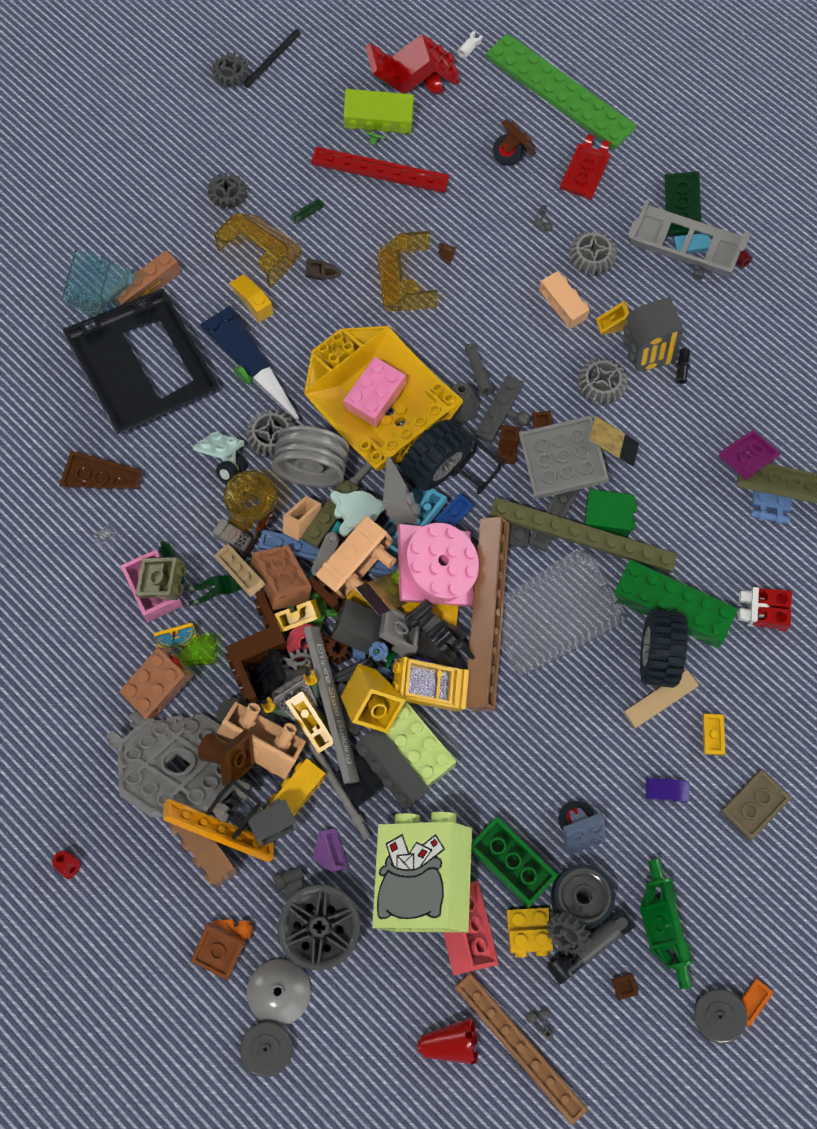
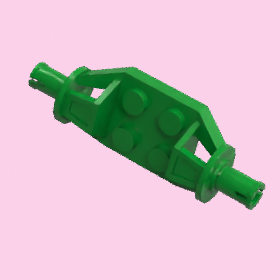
(664, 925)

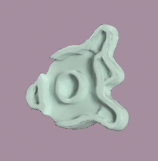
(354, 507)

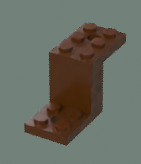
(255, 648)

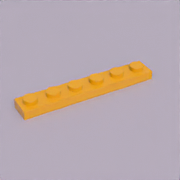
(216, 830)

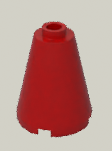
(451, 1043)

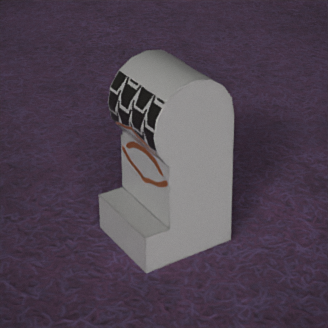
(229, 534)

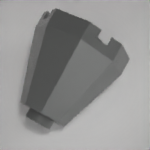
(470, 405)

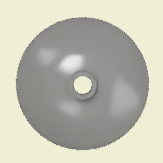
(294, 995)

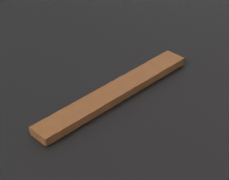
(521, 1049)

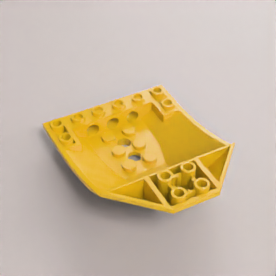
(338, 366)

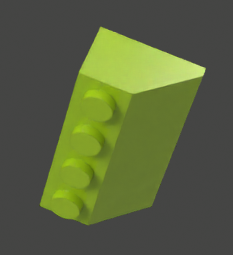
(378, 111)

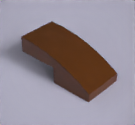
(508, 444)

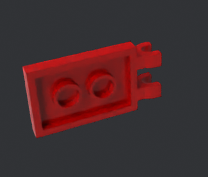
(586, 169)

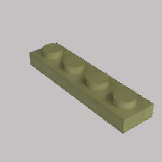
(325, 519)

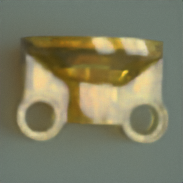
(249, 486)

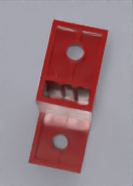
(412, 64)

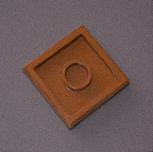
(218, 950)

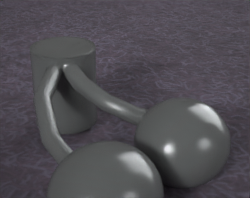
(538, 222)
(543, 1014)

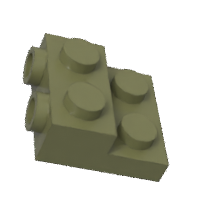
(161, 578)

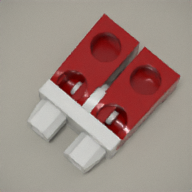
(766, 608)

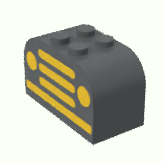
(653, 335)

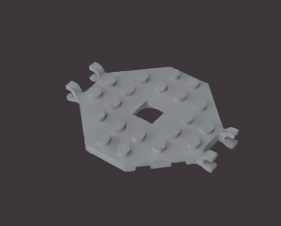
(147, 751)

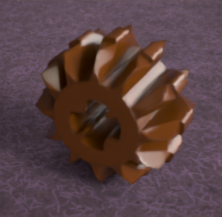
(332, 654)

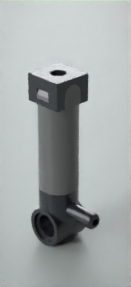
(602, 938)

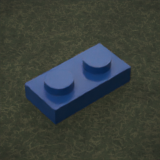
(455, 511)

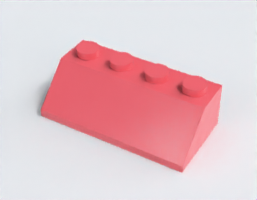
(476, 948)

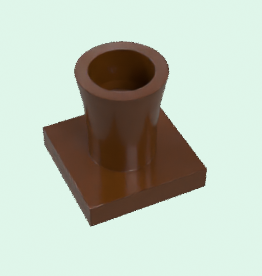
(233, 756)

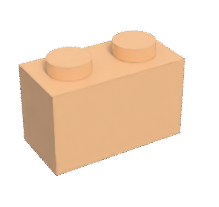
(300, 517)

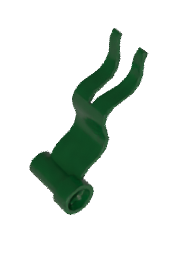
(223, 585)

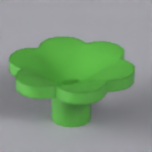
(374, 137)

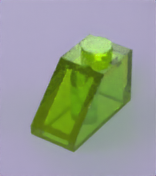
(199, 651)

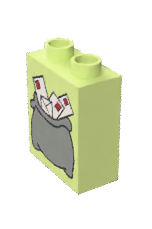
(423, 875)

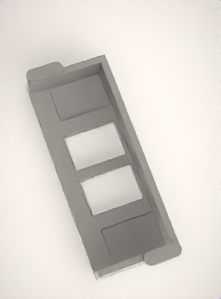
(652, 228)

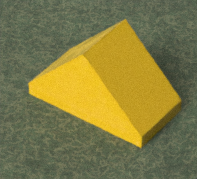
(614, 319)

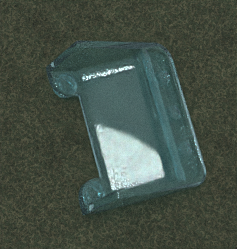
(89, 287)

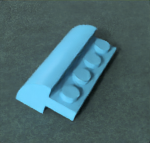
(430, 505)

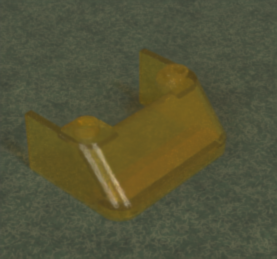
(400, 293)

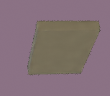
(756, 805)

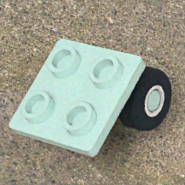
(224, 448)

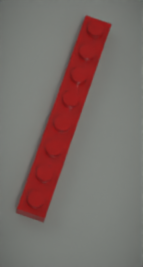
(380, 169)

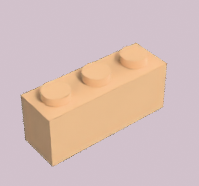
(564, 299)

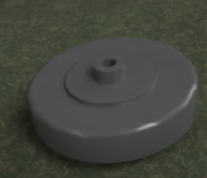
(720, 1016)
(266, 1049)

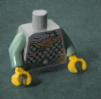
(291, 688)

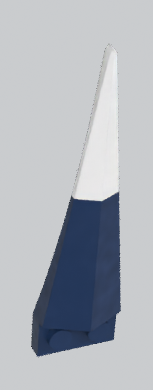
(233, 337)

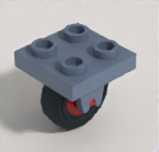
(581, 827)

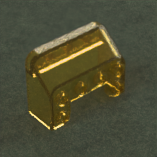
(279, 249)

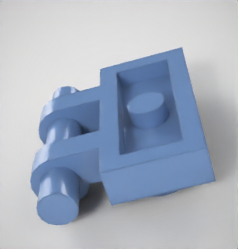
(771, 502)

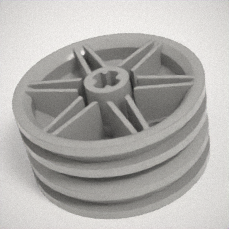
(310, 456)

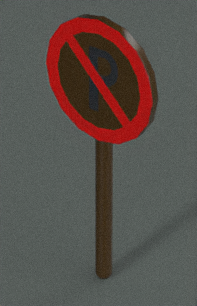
(260, 526)

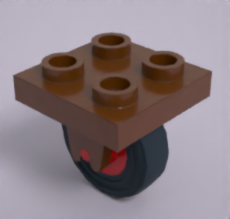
(510, 146)

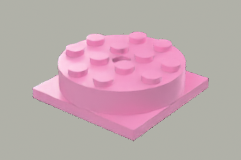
(423, 575)

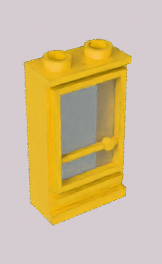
(431, 684)

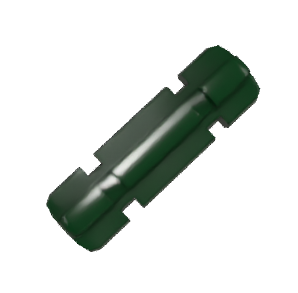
(307, 210)

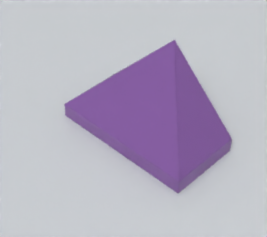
(329, 851)

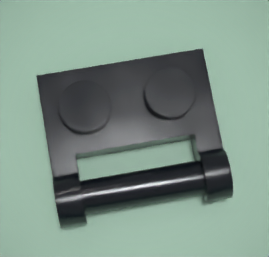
(267, 675)

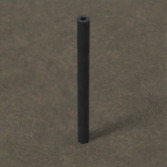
(271, 58)

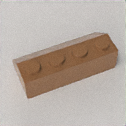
(207, 855)

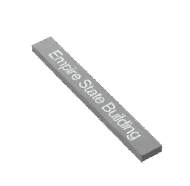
(331, 705)

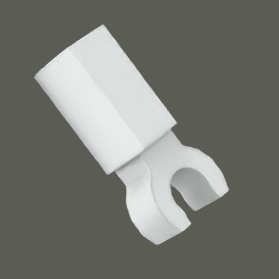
(469, 45)

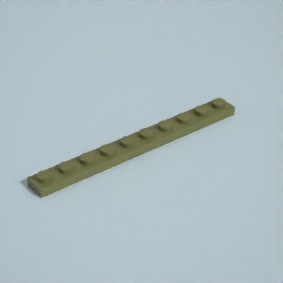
(584, 535)

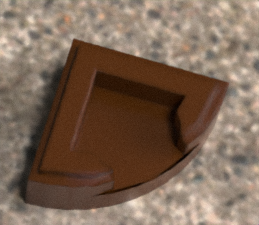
(446, 252)

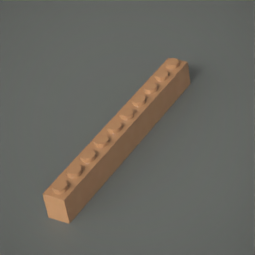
(487, 614)

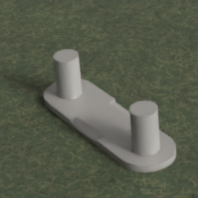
(326, 550)

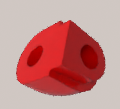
(433, 84)
(66, 864)

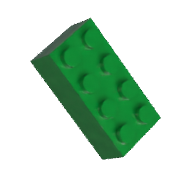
(512, 862)

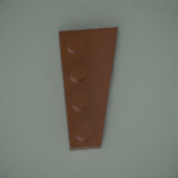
(93, 472)

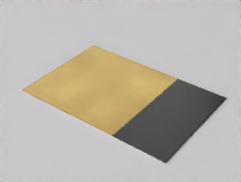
(614, 441)
(381, 594)

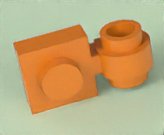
(243, 929)

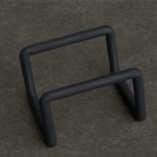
(456, 470)
(243, 822)

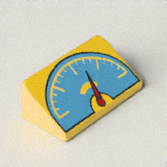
(175, 636)

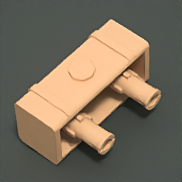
(356, 557)
(273, 746)

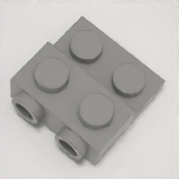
(399, 633)

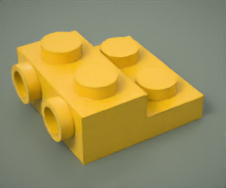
(528, 932)

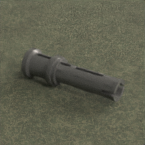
(480, 376)

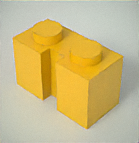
(305, 613)

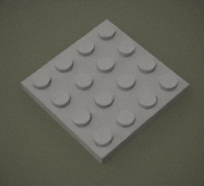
(563, 458)

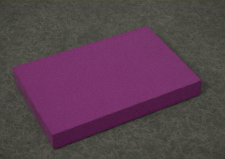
(749, 454)

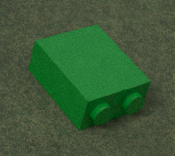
(610, 512)

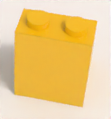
(371, 699)

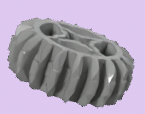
(590, 248)
(601, 387)
(255, 431)

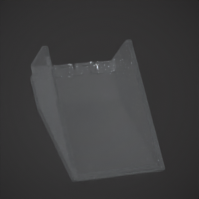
(558, 613)

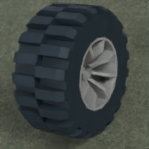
(435, 454)
(663, 648)

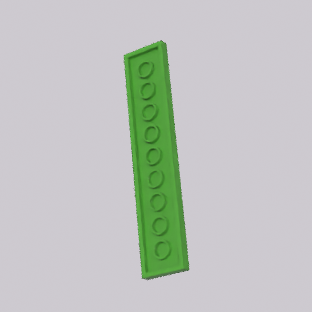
(561, 91)

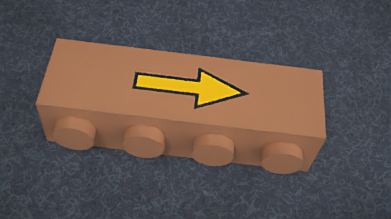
(150, 278)

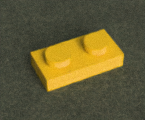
(713, 734)

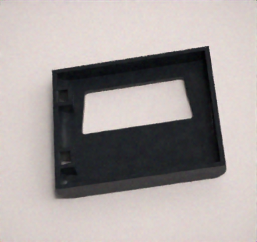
(116, 372)

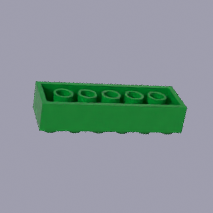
(650, 590)

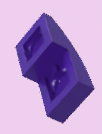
(667, 789)

